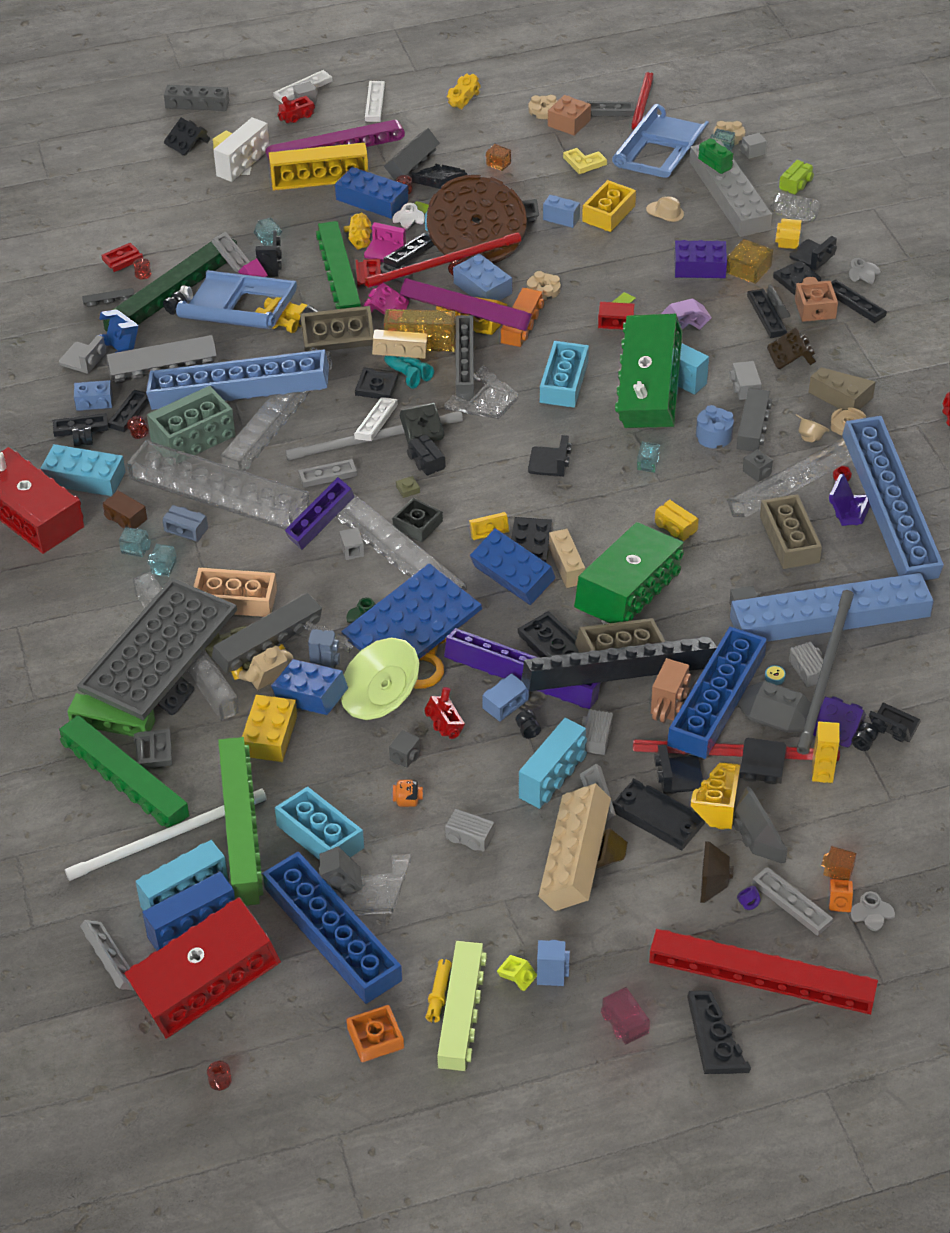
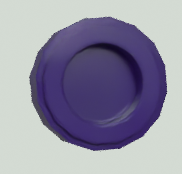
(748, 895)

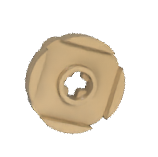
(540, 104)
(735, 126)
(550, 282)
(840, 417)

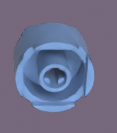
(714, 427)

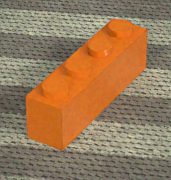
(527, 301)

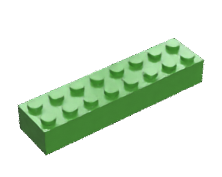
(240, 820)

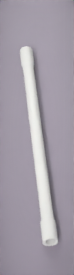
(84, 867)

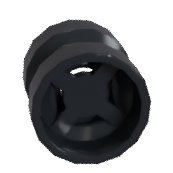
(170, 304)
(82, 436)
(528, 725)
(864, 736)

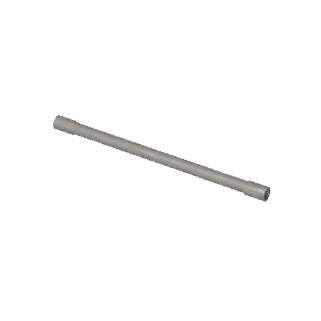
(301, 452)

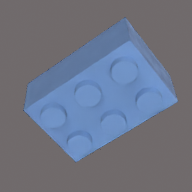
(482, 279)

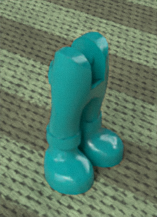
(412, 368)

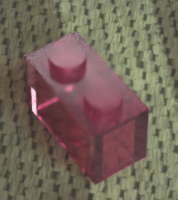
(625, 1016)

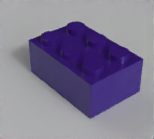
(700, 259)

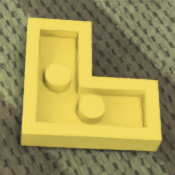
(584, 163)

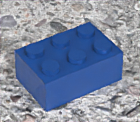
(311, 685)

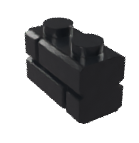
(426, 455)

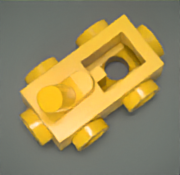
(463, 91)
(359, 231)

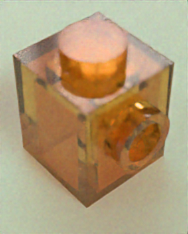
(498, 157)
(839, 863)

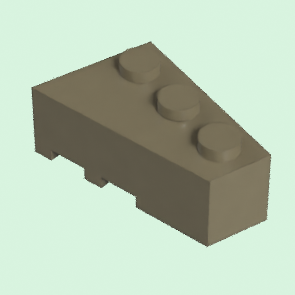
(841, 389)

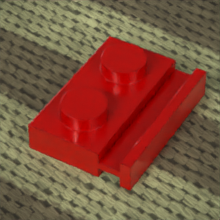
(121, 257)
(366, 269)

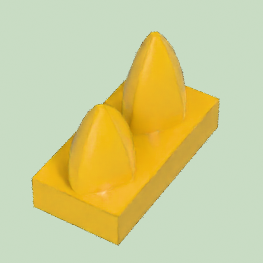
(485, 525)

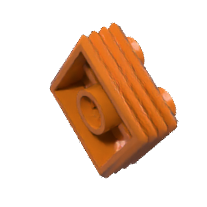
(378, 1021)

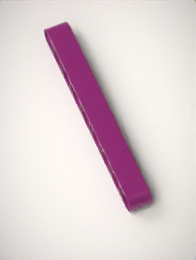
(369, 134)
(466, 304)

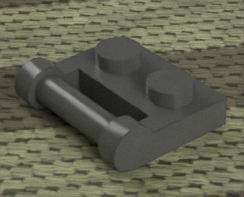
(159, 748)

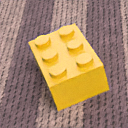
(608, 205)
(270, 727)

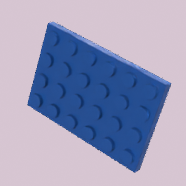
(417, 611)

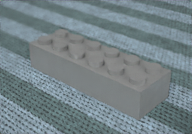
(164, 356)

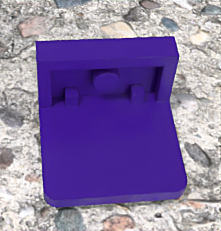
(847, 507)
(847, 716)

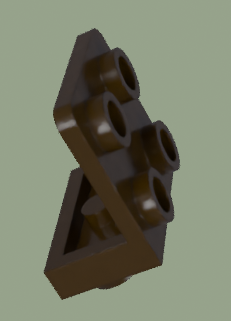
(791, 347)

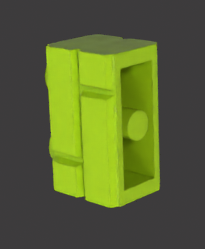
(796, 177)

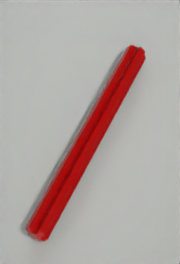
(642, 100)

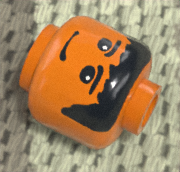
(407, 793)

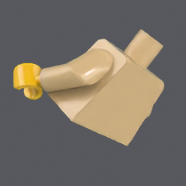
(265, 667)

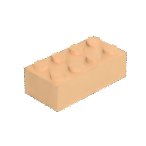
(248, 590)

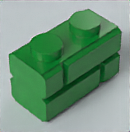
(715, 156)

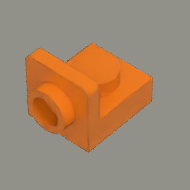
(841, 895)

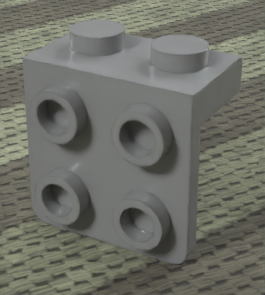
(84, 356)

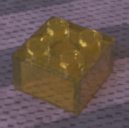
(749, 261)

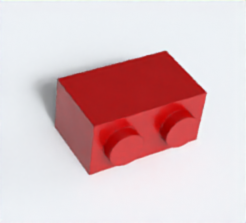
(614, 314)

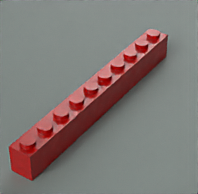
(763, 971)

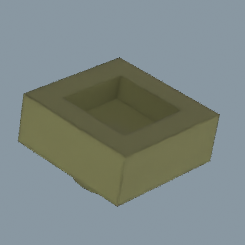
(407, 487)

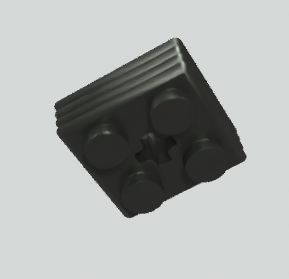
(426, 414)
(417, 519)

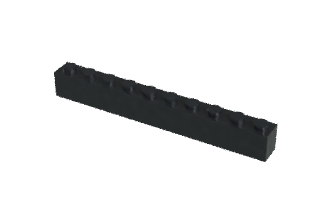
(614, 663)

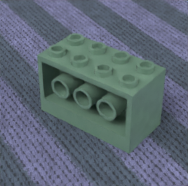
(192, 422)

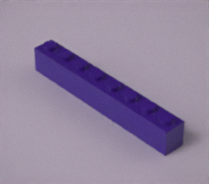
(503, 661)

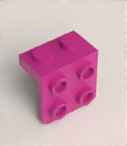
(385, 241)
(385, 298)

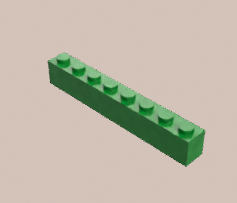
(337, 266)
(124, 772)

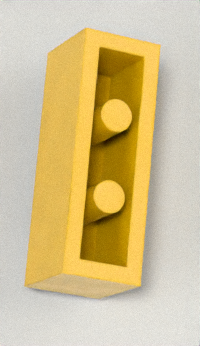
(825, 752)

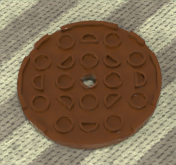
(470, 197)

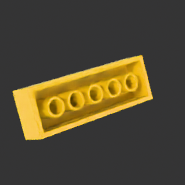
(315, 165)

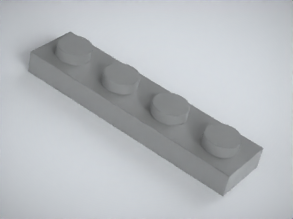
(792, 901)
(107, 952)

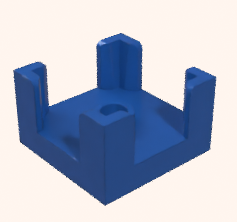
(120, 332)

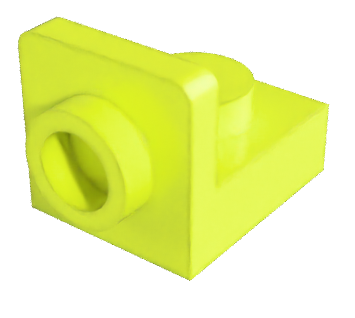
(517, 970)

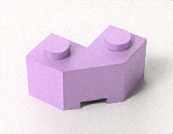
(689, 312)

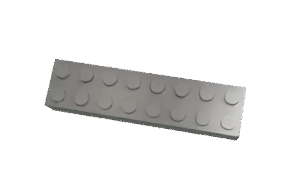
(734, 196)

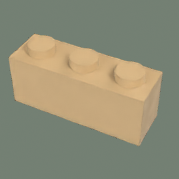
(399, 344)
(565, 557)

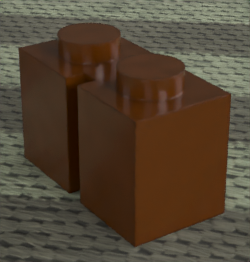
(124, 510)

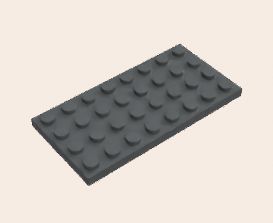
(157, 648)

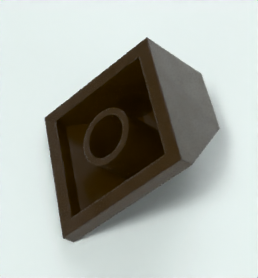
(612, 849)
(715, 872)

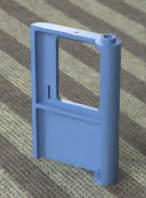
(660, 131)
(223, 290)

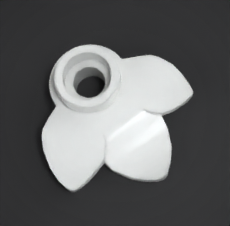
(408, 215)

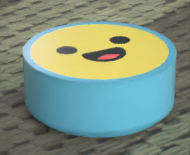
(775, 675)

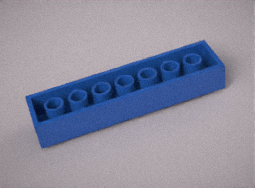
(717, 692)
(332, 927)

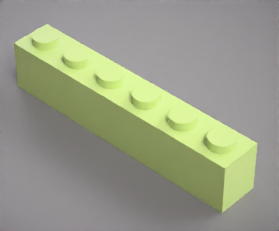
(460, 1006)

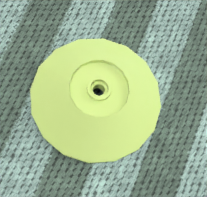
(380, 678)

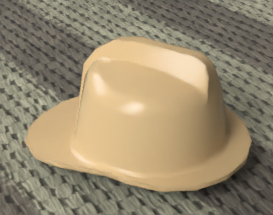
(666, 208)
(810, 430)

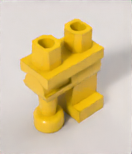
(289, 317)

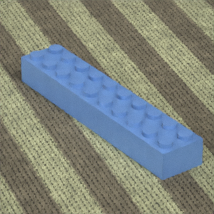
(241, 378)
(892, 498)
(816, 609)

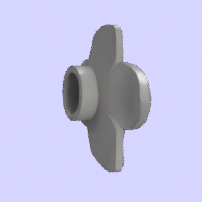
(863, 270)
(872, 914)

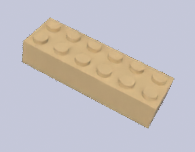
(575, 847)

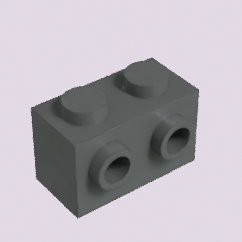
(340, 871)

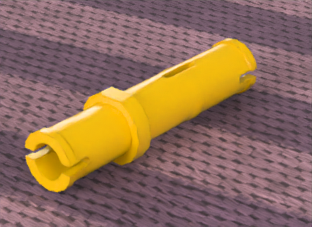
(437, 997)

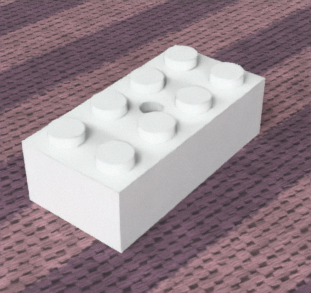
(241, 149)

